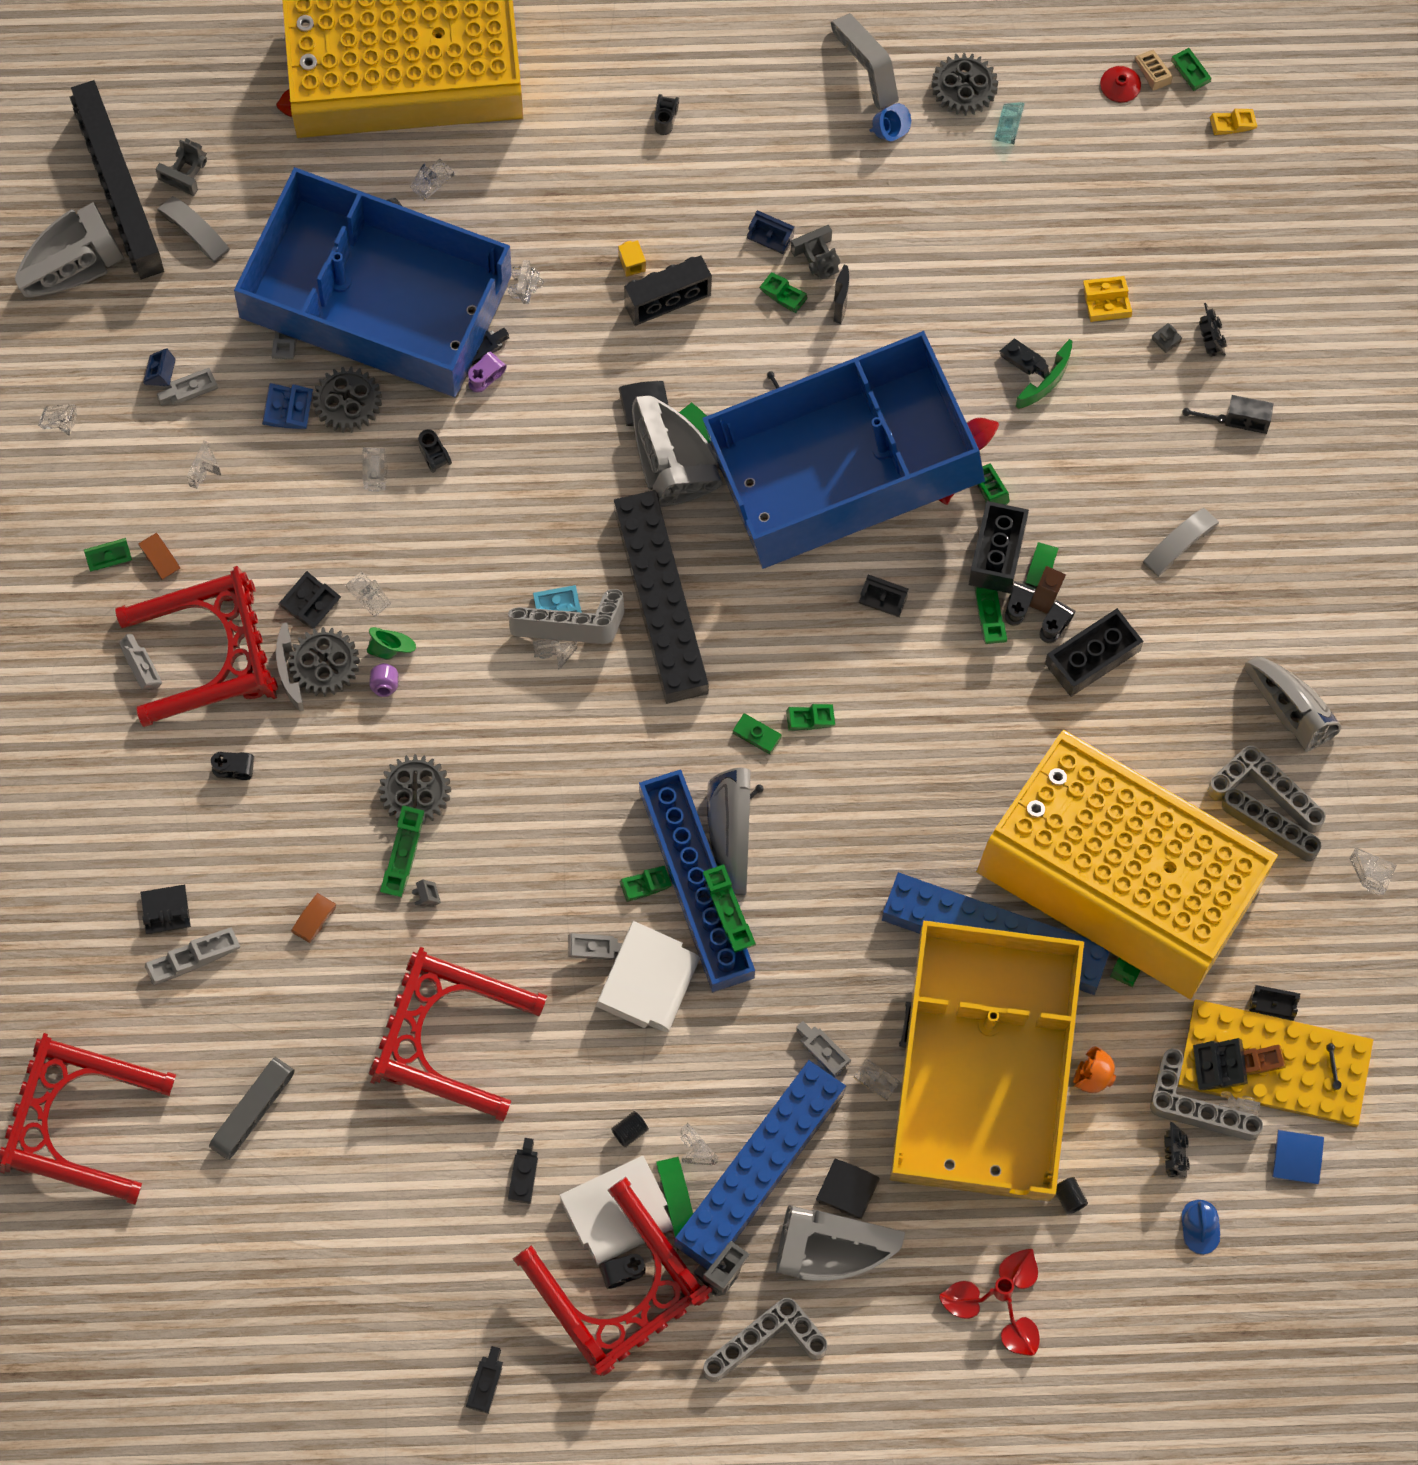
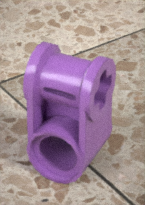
(485, 372)

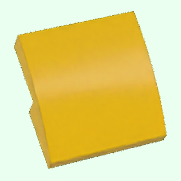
(1107, 298)

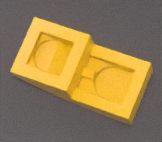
(1235, 122)

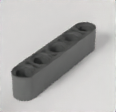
(1266, 814)
(251, 1108)

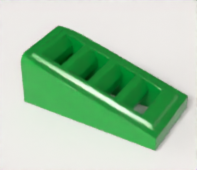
(1000, 495)

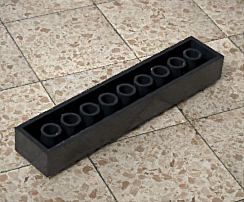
(116, 180)
(661, 597)

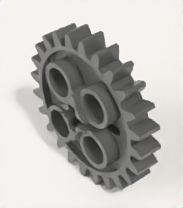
(964, 84)
(347, 399)
(309, 674)
(435, 789)

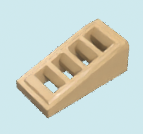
(1155, 83)

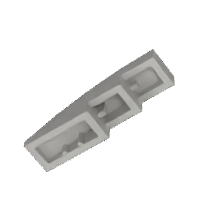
(193, 956)

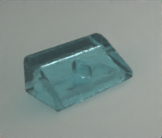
(1009, 122)

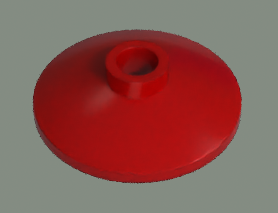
(1120, 91)

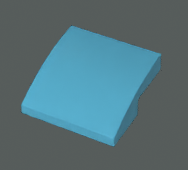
(558, 599)

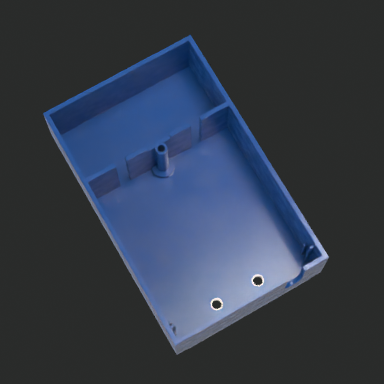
(374, 282)
(844, 449)

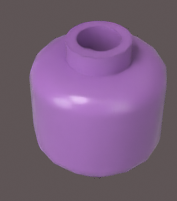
(383, 680)

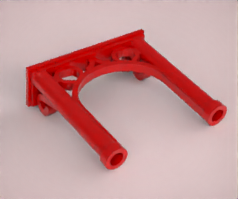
(234, 588)
(430, 1080)
(60, 1168)
(572, 1319)

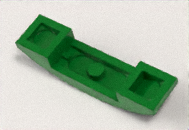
(1032, 394)
(990, 616)
(403, 851)
(728, 909)
(675, 1192)

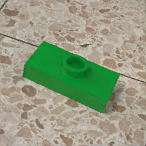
(1191, 69)
(107, 554)
(757, 733)

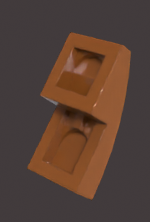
(159, 556)
(313, 917)
(1264, 1059)

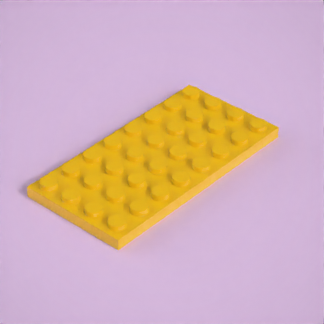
(1308, 1077)

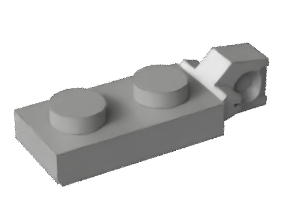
(188, 387)
(140, 663)
(593, 946)
(823, 1049)

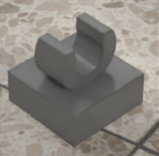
(1166, 337)
(428, 893)

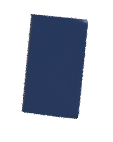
(160, 368)

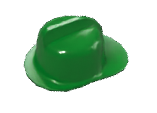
(387, 643)

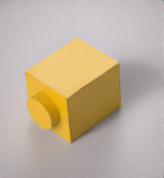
(631, 258)

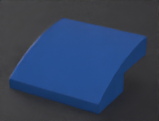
(287, 406)
(1298, 1156)

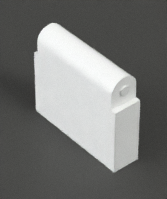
(648, 978)
(601, 1221)

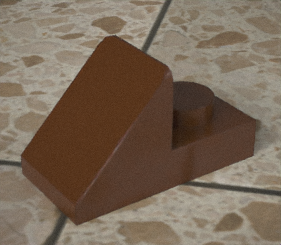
(1047, 590)

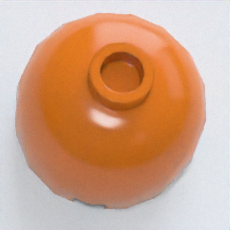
(1095, 1072)

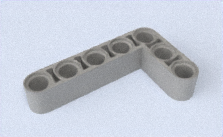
(871, 56)
(569, 625)
(1269, 785)
(1196, 1106)
(763, 1336)

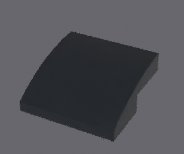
(841, 294)
(631, 391)
(309, 600)
(1220, 1064)
(848, 1188)

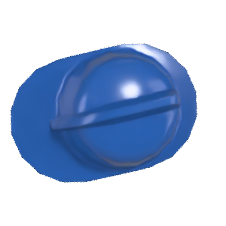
(892, 122)
(1200, 1226)

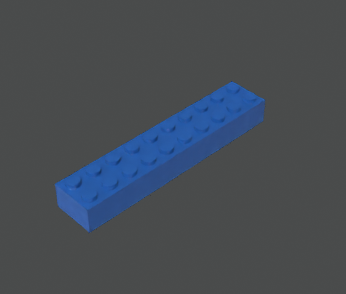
(686, 857)
(918, 900)
(760, 1165)

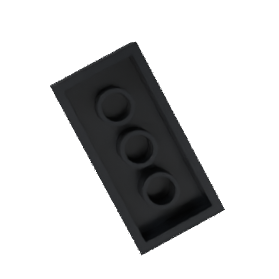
(667, 290)
(998, 547)
(1094, 652)

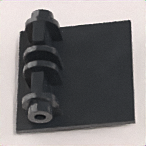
(1210, 328)
(165, 909)
(1176, 1143)

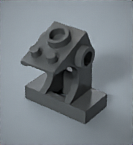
(188, 154)
(813, 245)
(722, 1277)

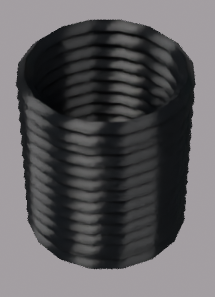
(629, 1129)
(1071, 1195)

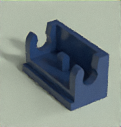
(770, 232)

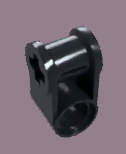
(665, 111)
(435, 453)
(1018, 601)
(1056, 620)
(234, 765)
(620, 1270)

